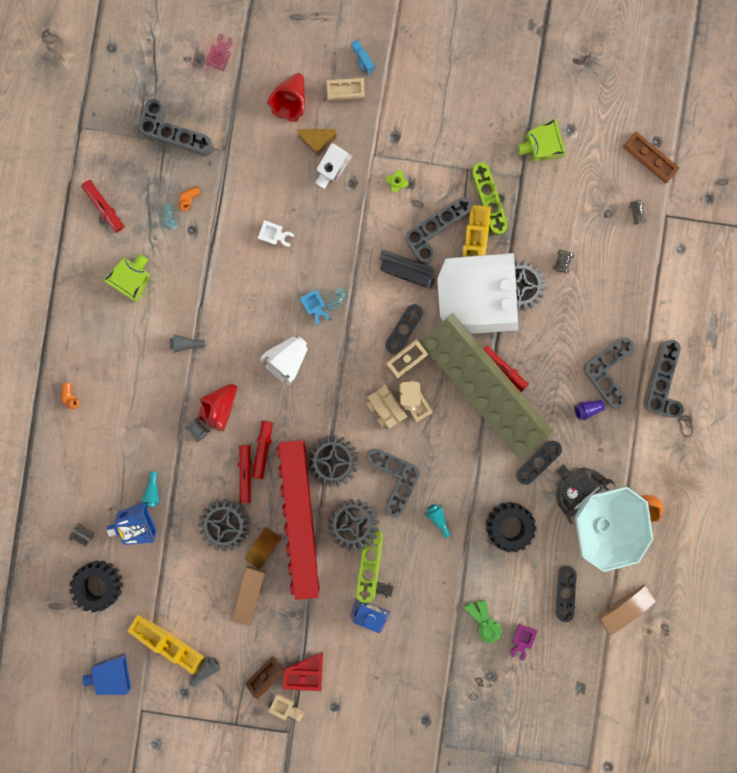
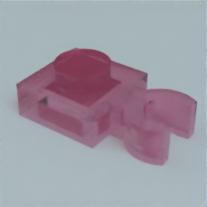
(218, 55)

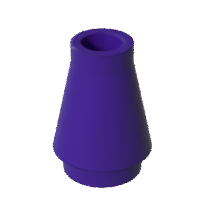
(586, 410)

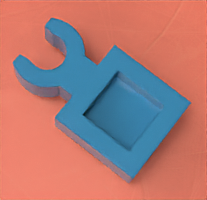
(364, 61)
(313, 304)

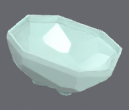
(613, 528)

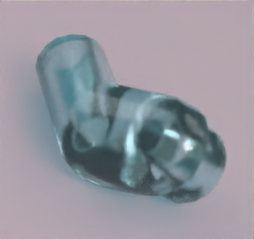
(169, 221)
(337, 302)

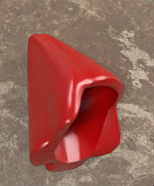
(288, 98)
(217, 407)

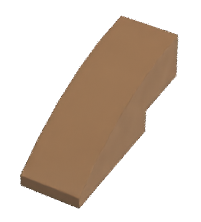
(249, 595)
(626, 610)

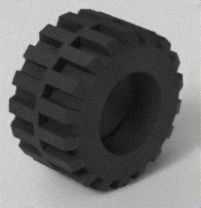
(527, 527)
(85, 597)

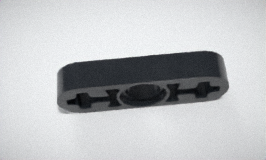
(407, 274)
(406, 314)
(546, 449)
(560, 607)

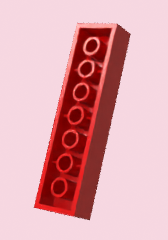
(299, 519)

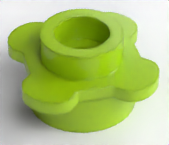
(395, 187)

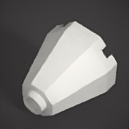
(285, 358)

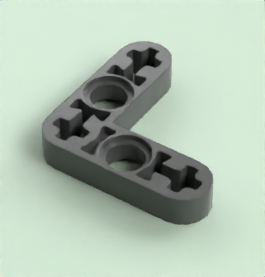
(602, 372)
(401, 473)

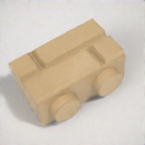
(406, 359)
(409, 395)
(386, 407)

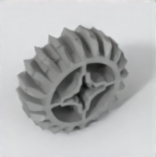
(529, 286)

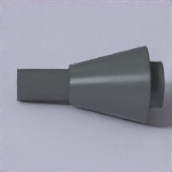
(182, 343)
(209, 667)

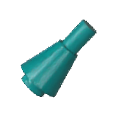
(150, 494)
(436, 515)

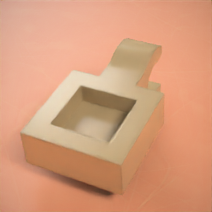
(283, 707)

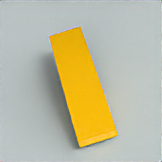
(477, 231)
(166, 644)

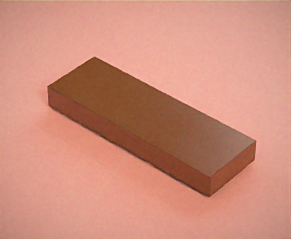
(651, 157)

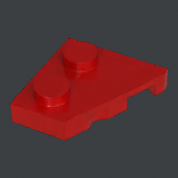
(304, 674)

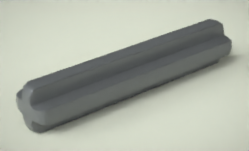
(406, 263)

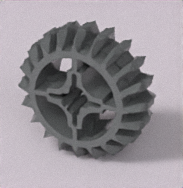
(332, 477)
(215, 522)
(357, 532)

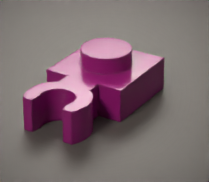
(523, 638)

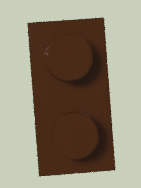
(264, 677)

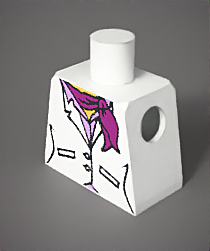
(336, 157)

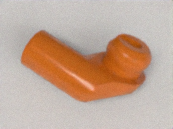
(186, 198)
(67, 397)

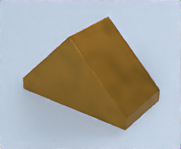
(317, 139)
(262, 548)

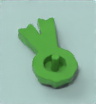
(489, 629)

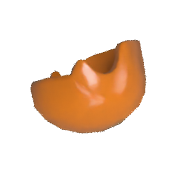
(655, 507)

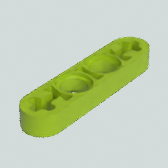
(491, 198)
(372, 565)

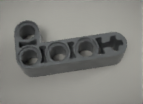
(178, 133)
(440, 226)
(666, 379)

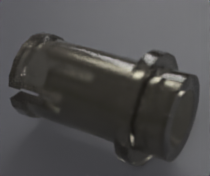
(637, 210)
(384, 589)

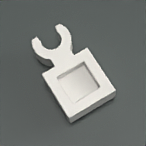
(273, 233)

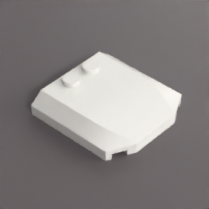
(480, 292)

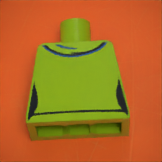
(543, 142)
(129, 277)

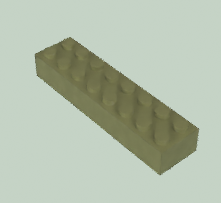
(486, 386)

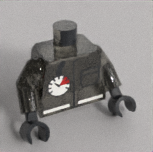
(576, 486)

